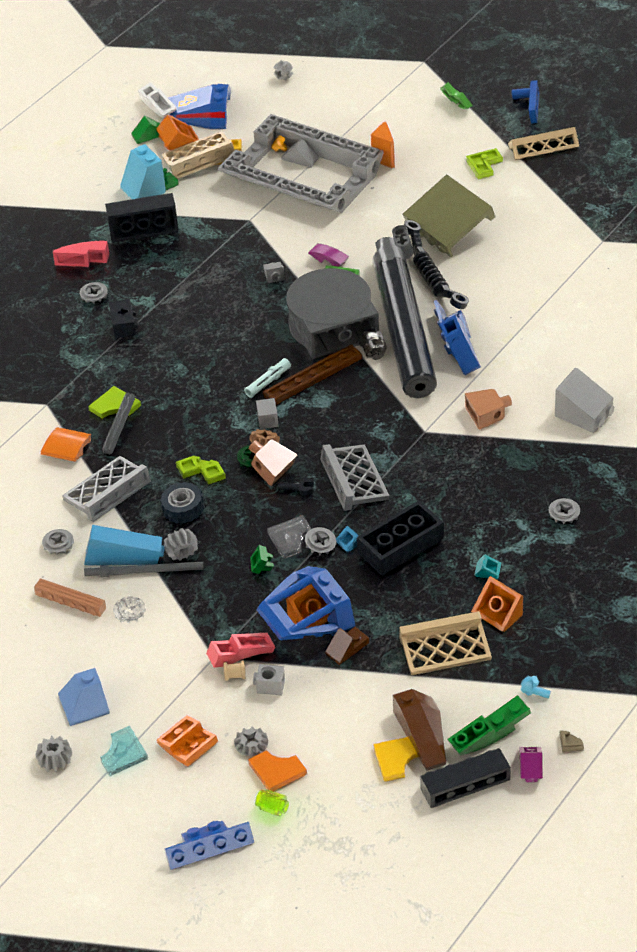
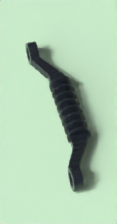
(430, 271)

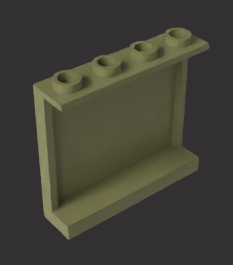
(448, 213)

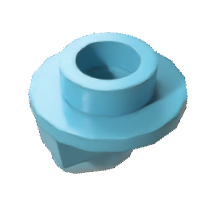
(529, 687)

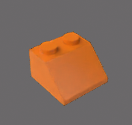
(175, 133)

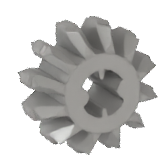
(180, 544)
(53, 753)

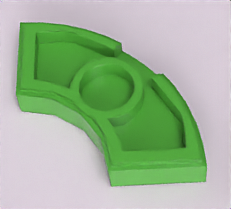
(455, 96)

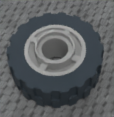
(182, 502)

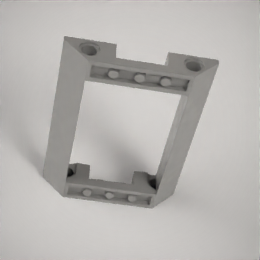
(360, 157)

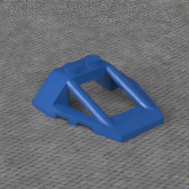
(336, 599)

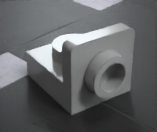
(274, 272)

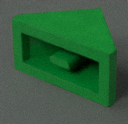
(145, 130)

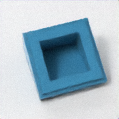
(347, 539)

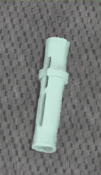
(253, 389)

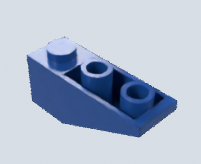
(460, 344)

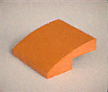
(65, 444)
(187, 740)

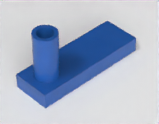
(533, 95)

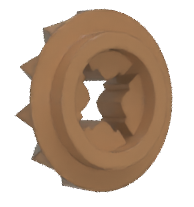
(263, 436)

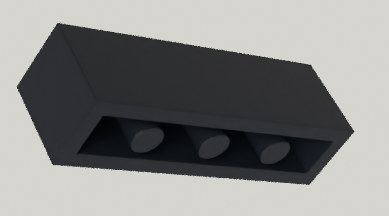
(465, 777)

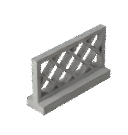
(340, 477)
(110, 494)

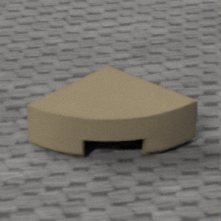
(570, 742)

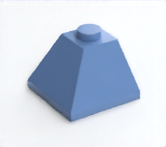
(83, 697)

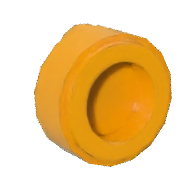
(279, 144)

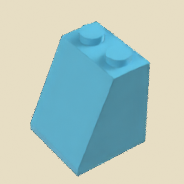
(143, 174)

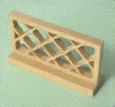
(200, 160)
(438, 629)

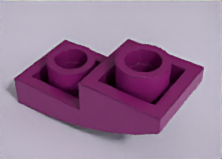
(325, 252)

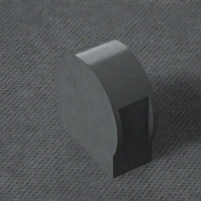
(330, 310)

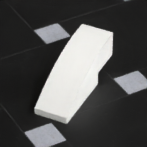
(156, 100)

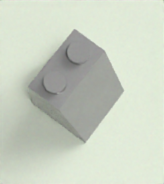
(582, 401)

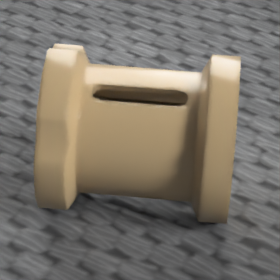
(234, 670)

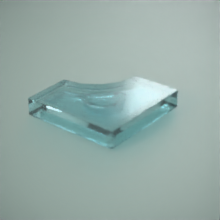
(124, 752)

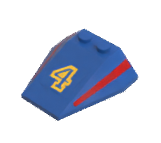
(203, 106)

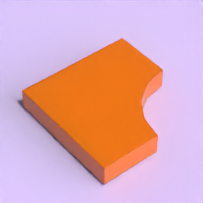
(276, 771)

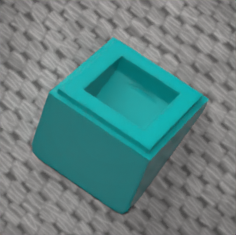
(487, 567)

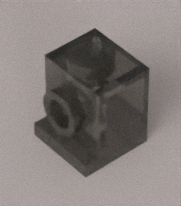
(375, 348)

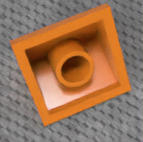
(383, 140)
(304, 604)
(499, 604)

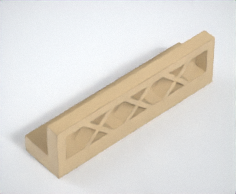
(543, 139)

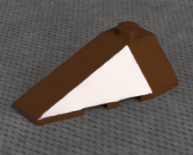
(422, 725)

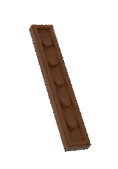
(313, 374)

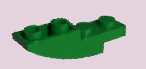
(488, 730)

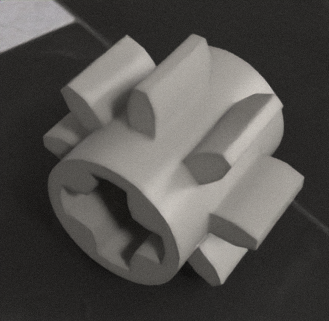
(283, 70)

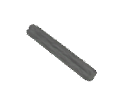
(118, 423)

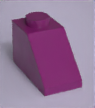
(531, 763)

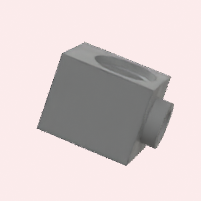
(267, 413)
(269, 679)

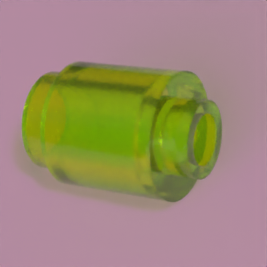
(272, 802)

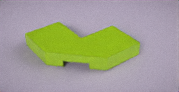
(193, 465)

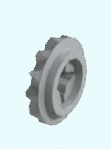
(99, 290)
(568, 506)
(323, 535)
(56, 536)
(252, 748)

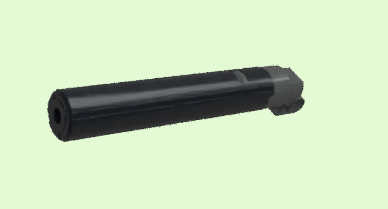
(403, 314)

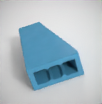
(122, 547)

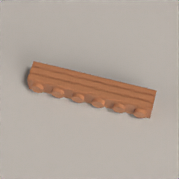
(70, 597)

